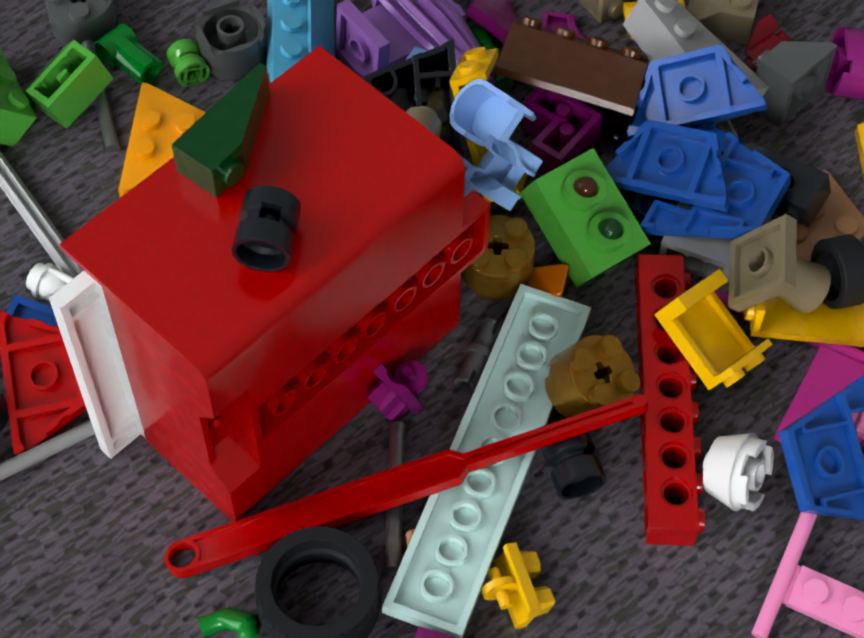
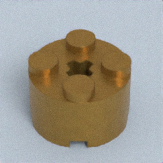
(505, 263)
(590, 375)

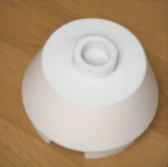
(737, 469)

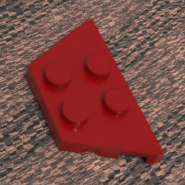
(37, 381)

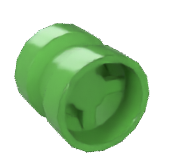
(187, 63)

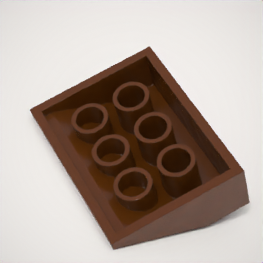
(572, 65)

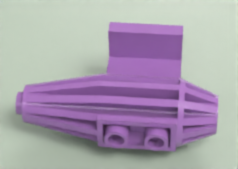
(394, 27)

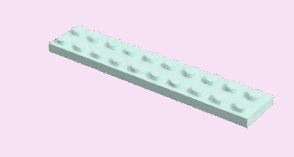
(466, 523)

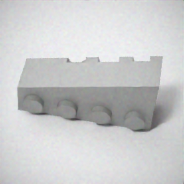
(669, 29)

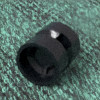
(266, 228)
(575, 466)

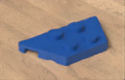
(695, 90)
(672, 165)

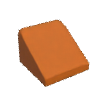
(550, 279)

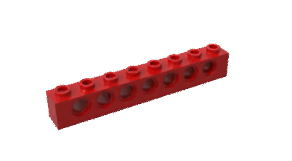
(665, 521)

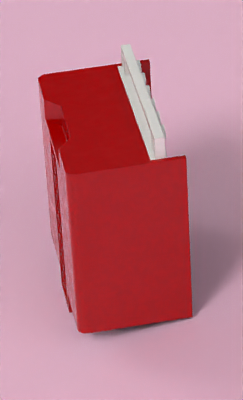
(258, 368)

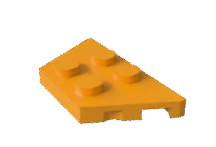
(155, 127)

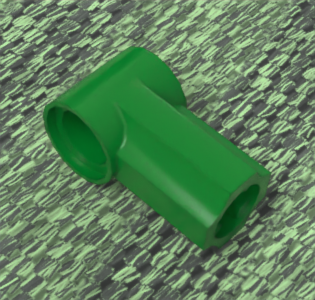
(123, 49)

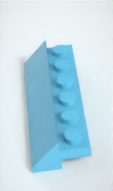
(297, 30)

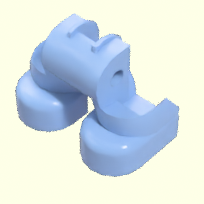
(489, 119)

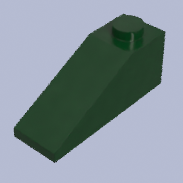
(221, 141)

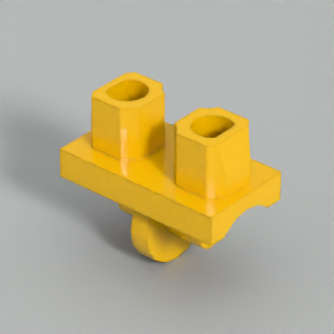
(513, 588)

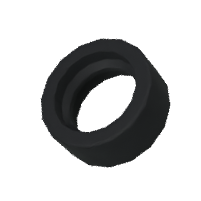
(845, 262)

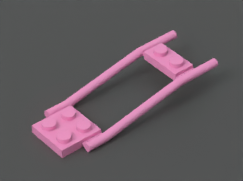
(808, 589)

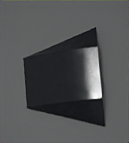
(423, 82)

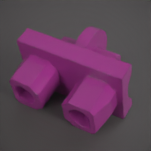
(396, 394)

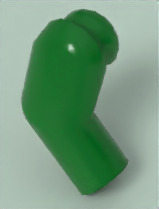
(230, 618)

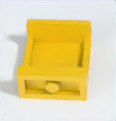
(710, 334)

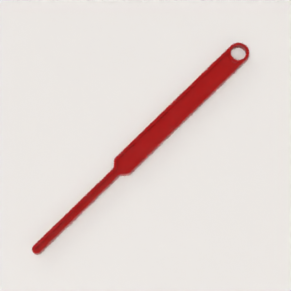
(380, 491)

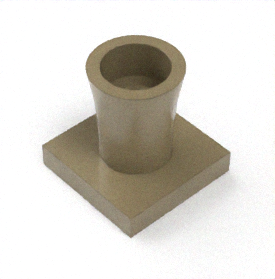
(767, 267)

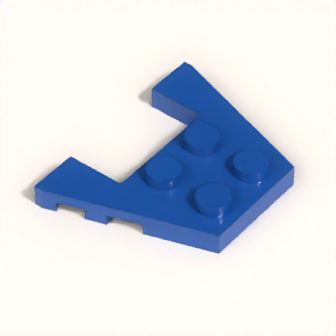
(753, 193)
(827, 456)

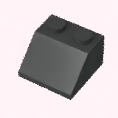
(794, 76)

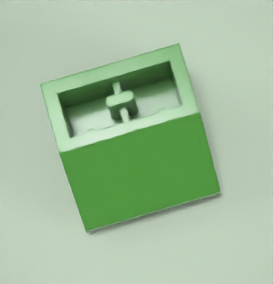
(68, 84)

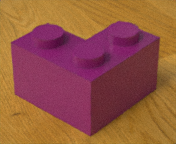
(561, 128)

